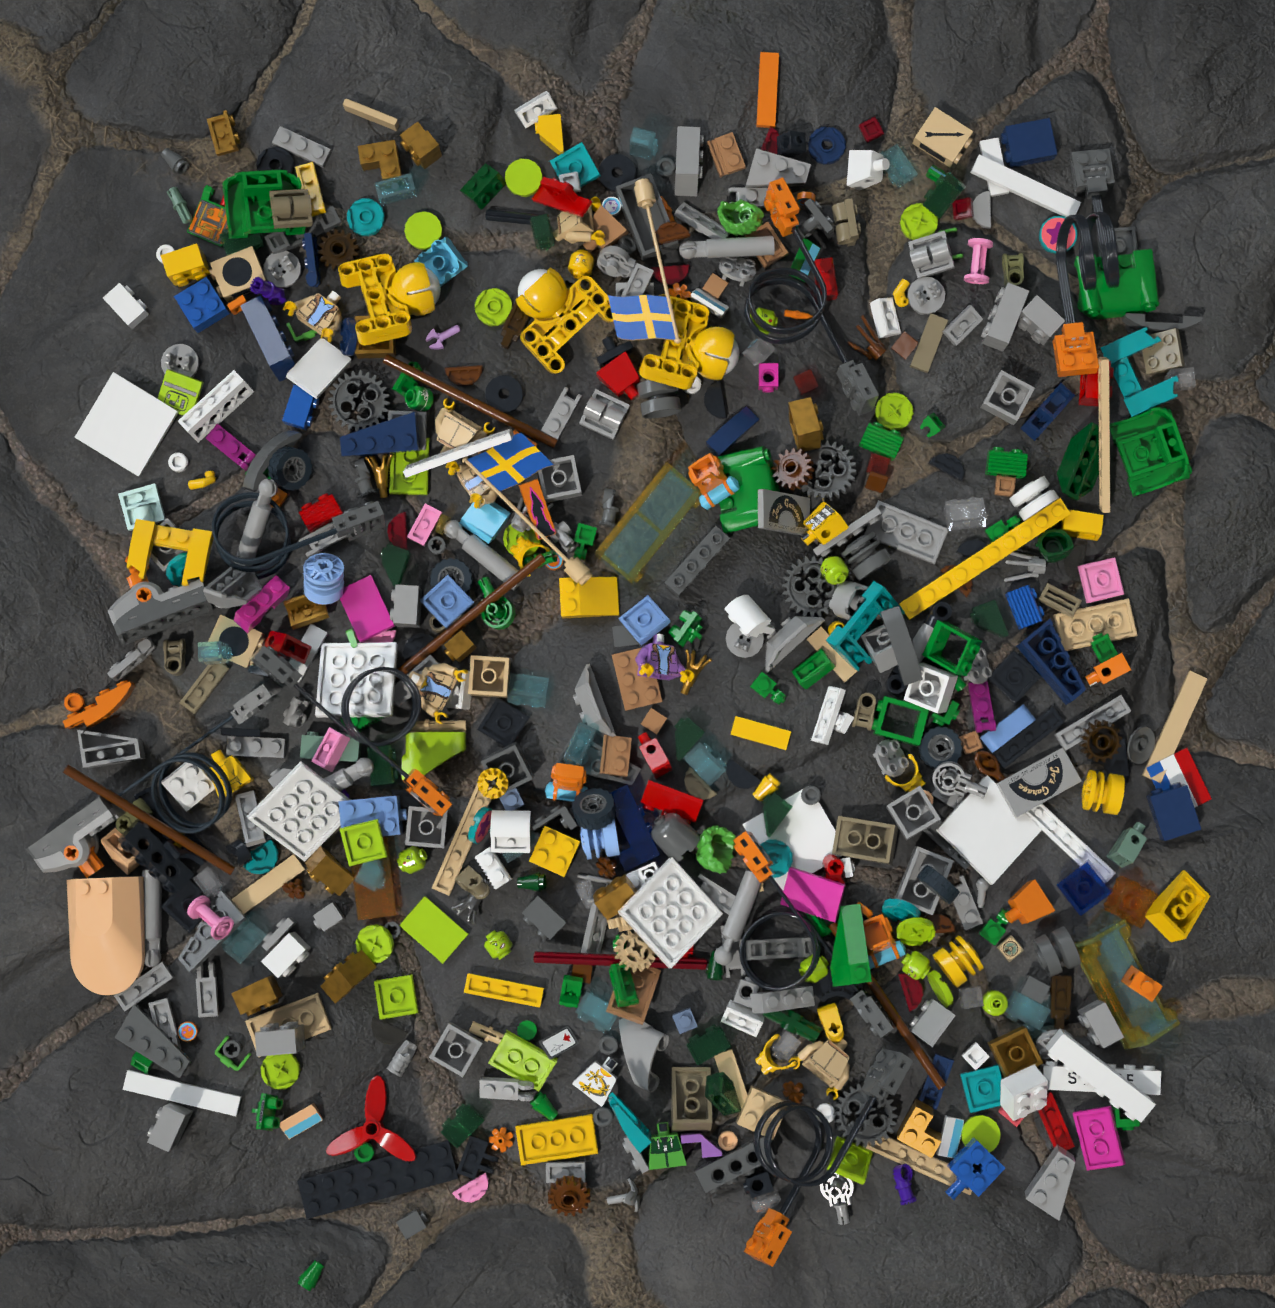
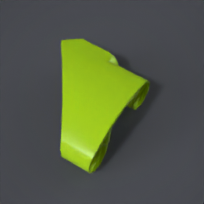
(431, 749)

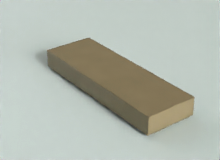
(928, 343)
(204, 687)

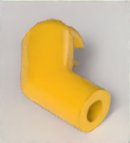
(899, 293)
(203, 482)

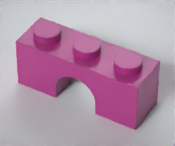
(271, 596)

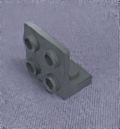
(567, 818)

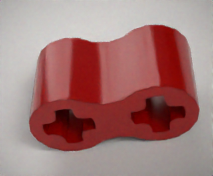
(836, 872)

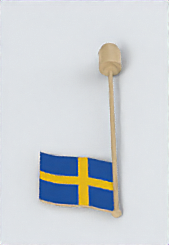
(645, 315)
(510, 465)

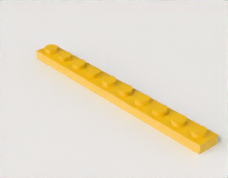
(984, 558)

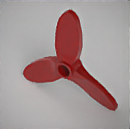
(374, 1113)

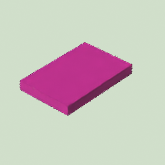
(366, 609)
(813, 894)
(1099, 1138)

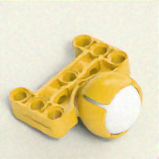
(405, 293)
(544, 298)
(706, 351)

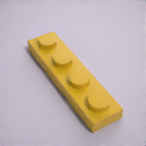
(503, 990)

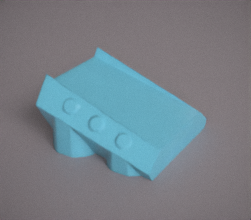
(443, 260)
(486, 521)

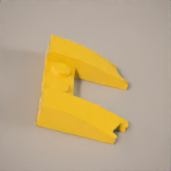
(147, 534)

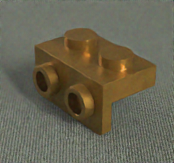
(223, 134)
(304, 612)

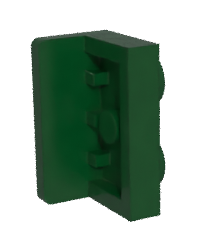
(483, 186)

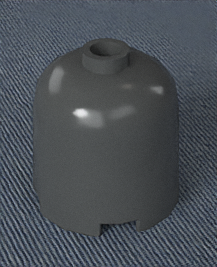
(674, 835)

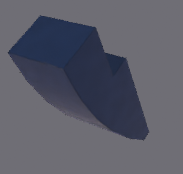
(1047, 411)
(732, 431)

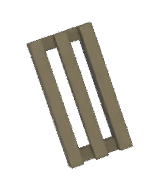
(1077, 601)

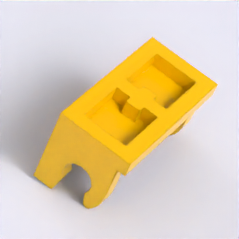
(1083, 525)

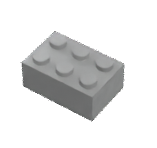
(1004, 316)
(912, 889)
(280, 1039)

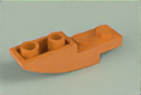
(108, 703)

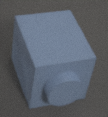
(512, 800)
(684, 1020)

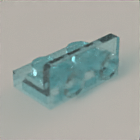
(900, 168)
(527, 690)
(243, 940)

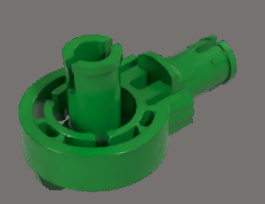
(499, 610)

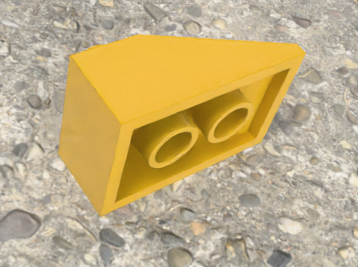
(592, 599)
(1178, 907)

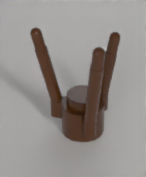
(876, 348)

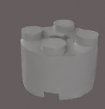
(847, 599)

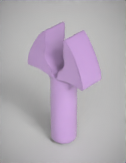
(442, 336)

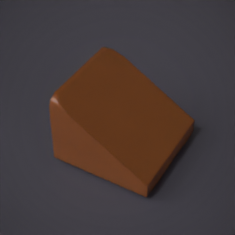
(904, 345)
(876, 482)
(583, 971)

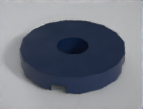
(824, 156)
(349, 337)

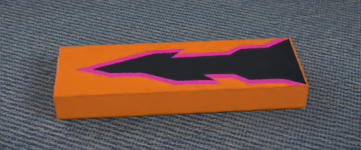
(537, 508)

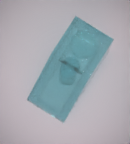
(371, 875)

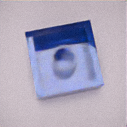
(1084, 887)

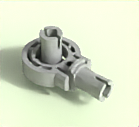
(617, 264)
(956, 781)
(838, 1192)

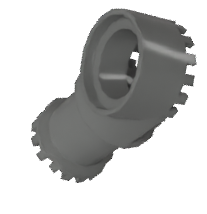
(364, 480)
(610, 511)

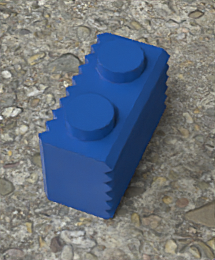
(1024, 606)

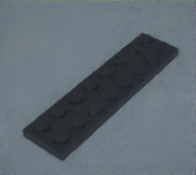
(377, 1180)

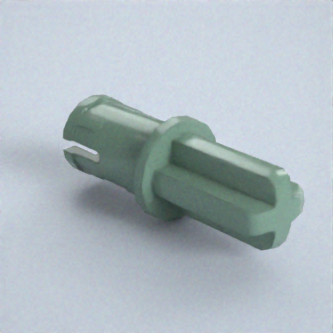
(179, 204)

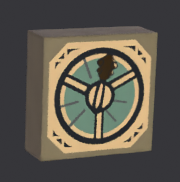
(1010, 948)

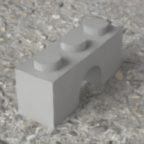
(782, 1000)

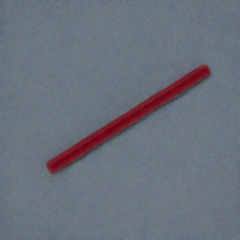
(608, 959)

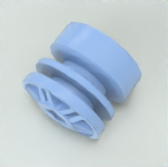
(323, 578)
(604, 838)

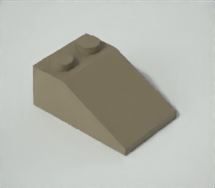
(865, 840)
(688, 1102)

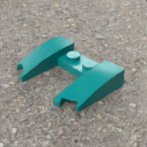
(1135, 397)
(845, 639)
(633, 1127)

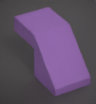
(708, 1148)

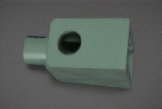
(1128, 845)

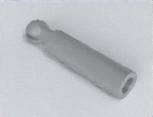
(728, 247)
(257, 521)
(481, 552)
(346, 776)
(738, 917)
(152, 919)

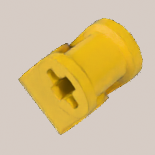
(830, 1020)

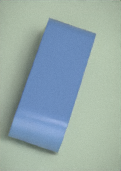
(1008, 728)

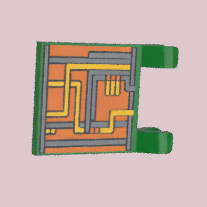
(208, 219)

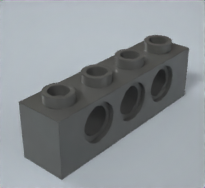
(697, 561)
(723, 1162)

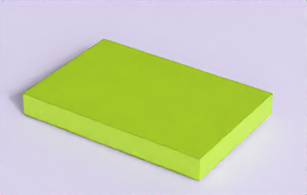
(411, 485)
(433, 929)
(522, 1060)

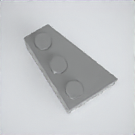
(688, 161)
(770, 167)
(107, 749)
(1052, 1182)

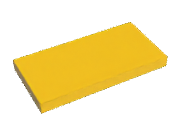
(556, 1139)

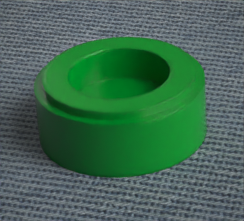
(527, 1030)
(365, 1152)

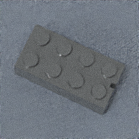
(638, 219)

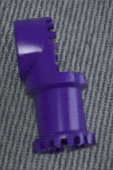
(268, 290)
(903, 1185)

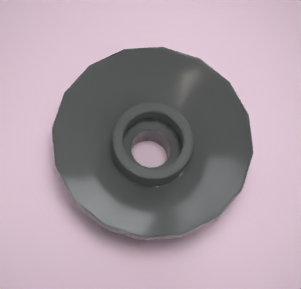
(1141, 745)

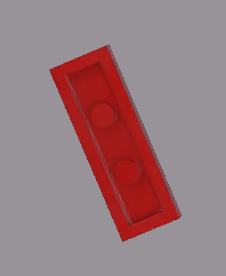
(1055, 1124)

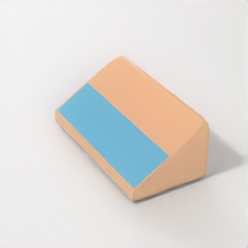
(301, 1121)

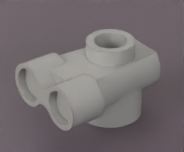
(562, 536)
(294, 714)

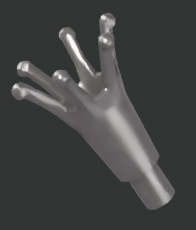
(470, 902)

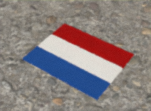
(1181, 769)

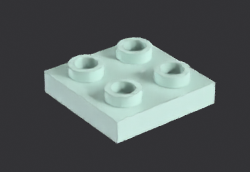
(142, 504)

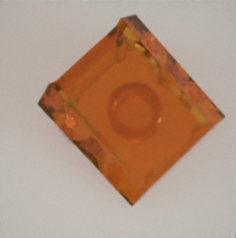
(1130, 901)

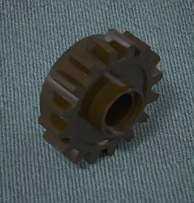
(336, 241)
(1107, 747)

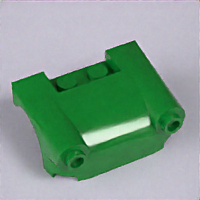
(249, 201)
(1135, 292)
(1151, 450)
(753, 472)

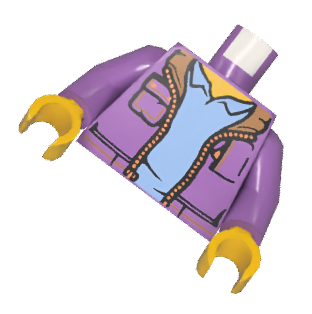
(661, 662)

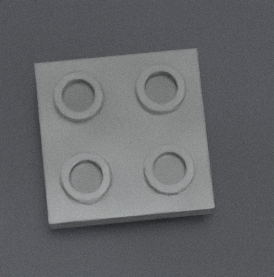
(931, 254)
(604, 414)

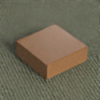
(715, 286)
(1004, 486)
(653, 721)
(970, 742)

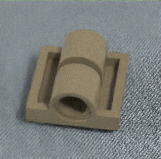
(291, 208)
(845, 217)
(1165, 354)

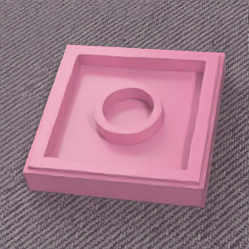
(1100, 580)

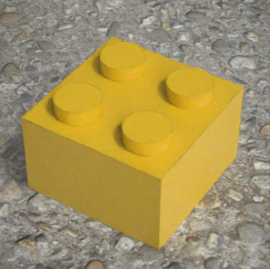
(185, 265)
(554, 851)

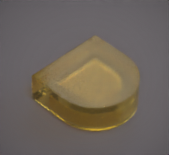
(441, 524)

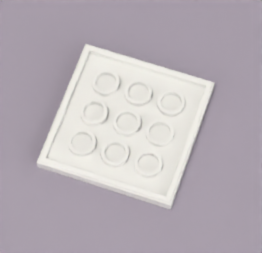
(126, 424)
(342, 664)
(300, 811)
(804, 831)
(988, 832)
(670, 912)

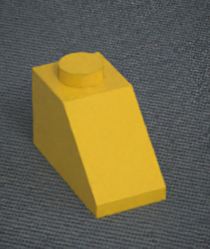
(550, 131)

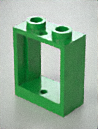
(941, 634)
(919, 725)

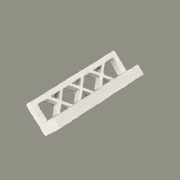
(214, 404)

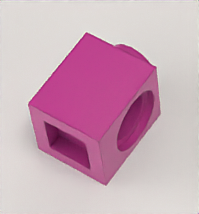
(770, 369)

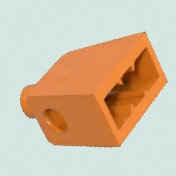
(1117, 666)
(1028, 904)
(1141, 983)

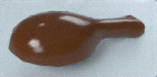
(988, 765)

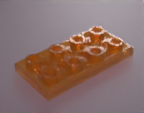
(377, 903)

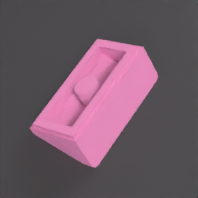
(330, 749)

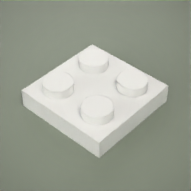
(188, 785)

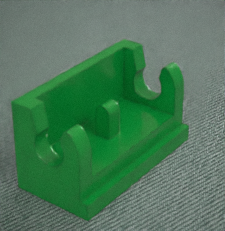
(623, 985)

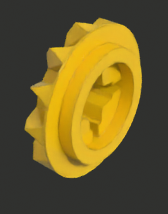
(491, 774)

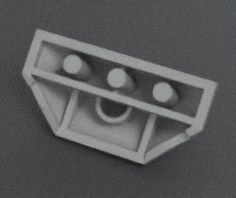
(232, 588)
(788, 638)
(592, 703)

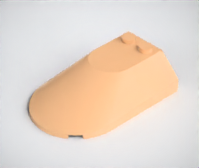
(106, 932)

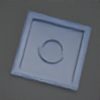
(447, 601)
(644, 620)

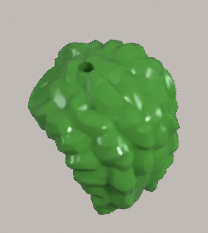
(740, 217)
(716, 849)

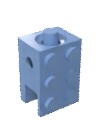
(385, 809)

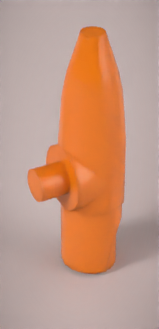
(668, 209)
(797, 314)

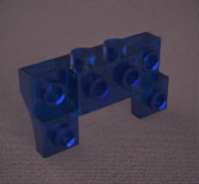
(635, 829)

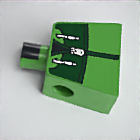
(665, 1149)

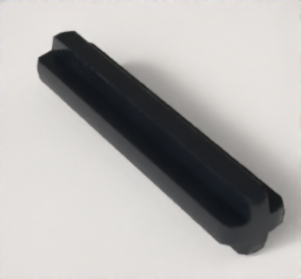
(510, 217)

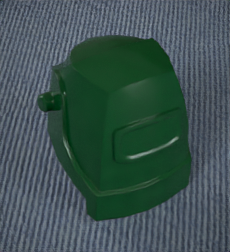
(1055, 545)

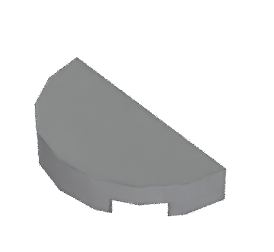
(982, 210)

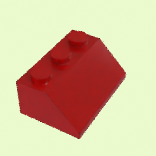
(671, 801)

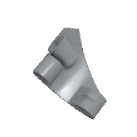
(639, 1048)

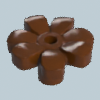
(606, 867)
(294, 889)
(793, 1091)

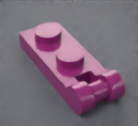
(230, 446)
(981, 707)

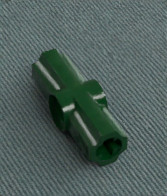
(795, 1024)

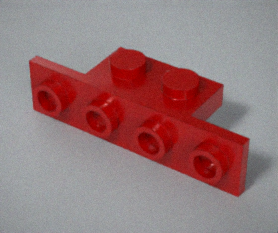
(561, 197)

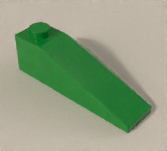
(850, 952)

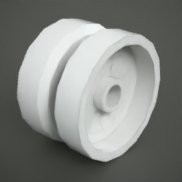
(1033, 497)

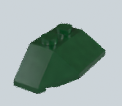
(1080, 463)

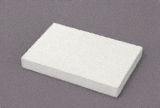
(318, 368)

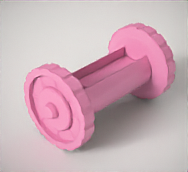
(978, 261)
(220, 926)

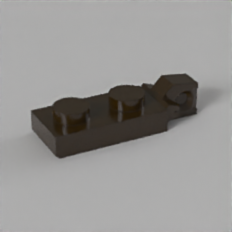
(513, 326)
(1060, 999)

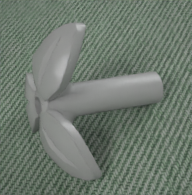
(629, 1198)

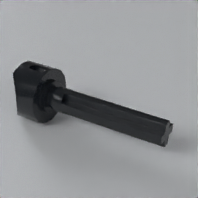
(243, 852)

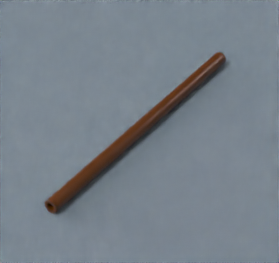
(470, 401)
(472, 614)
(148, 819)
(902, 1027)

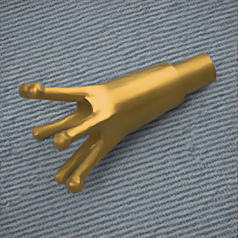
(381, 473)
(695, 668)

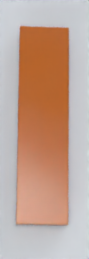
(767, 90)

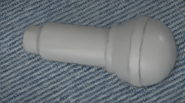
(982, 886)

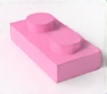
(424, 525)

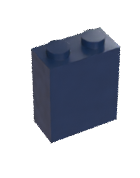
(1029, 143)
(1173, 811)

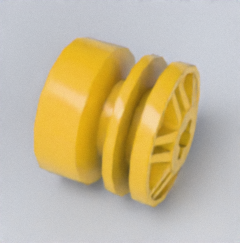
(1098, 792)
(958, 961)

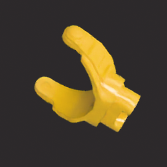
(522, 546)
(914, 782)
(766, 1061)

